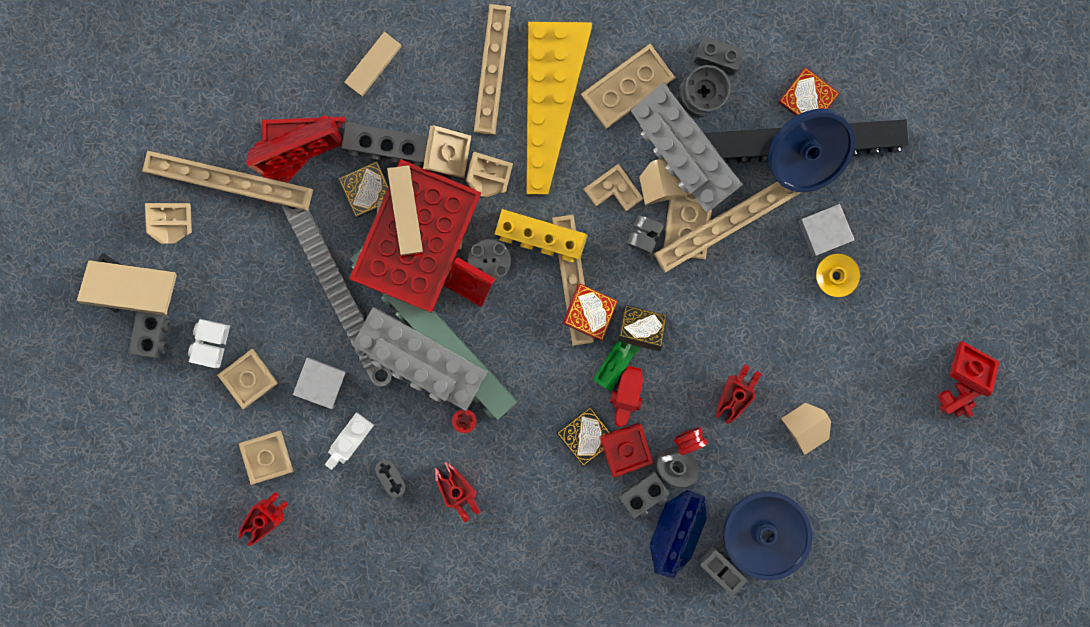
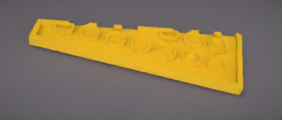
(554, 68)

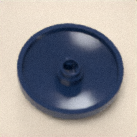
(811, 150)
(767, 535)

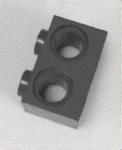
(719, 54)
(143, 332)
(640, 489)
(722, 570)

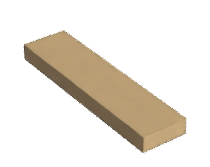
(405, 210)

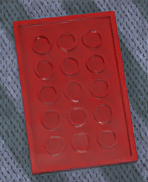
(443, 218)

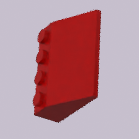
(295, 146)

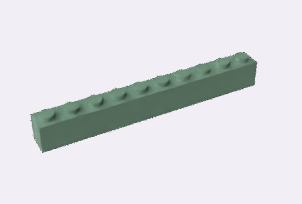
(491, 392)

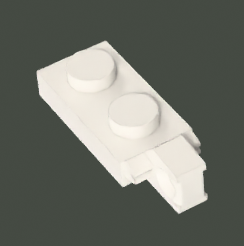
(349, 440)

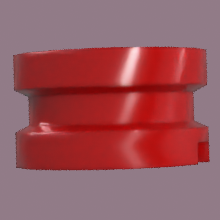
(690, 441)

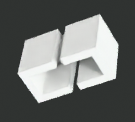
(207, 354)

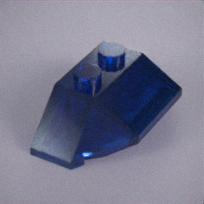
(677, 533)

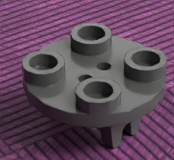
(489, 250)

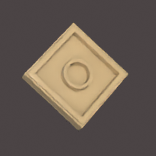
(447, 152)
(247, 379)
(265, 457)

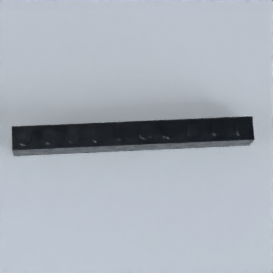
(756, 143)

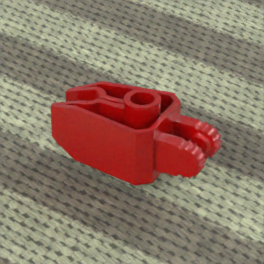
(737, 394)
(627, 397)
(457, 491)
(263, 518)

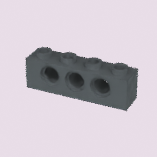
(355, 134)

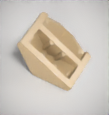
(488, 174)
(659, 184)
(168, 221)
(808, 426)

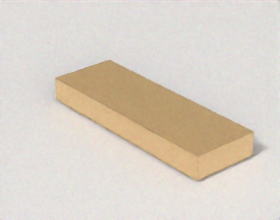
(373, 64)

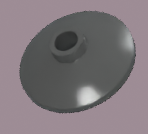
(686, 468)

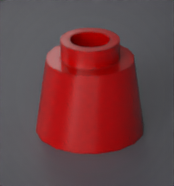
(464, 421)

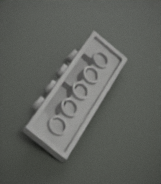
(685, 148)
(419, 359)

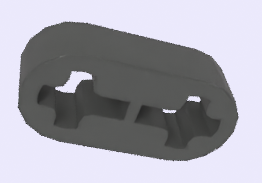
(386, 481)

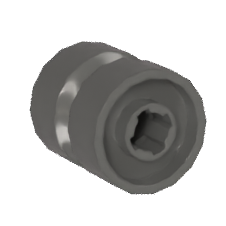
(645, 232)

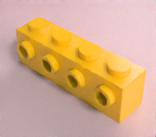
(541, 234)

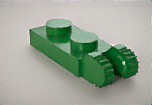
(615, 364)

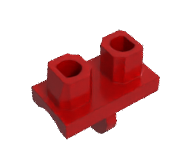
(951, 404)

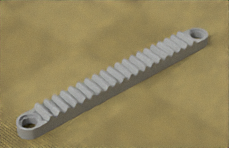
(332, 282)

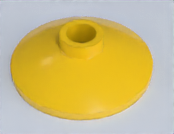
(848, 273)

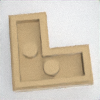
(614, 183)

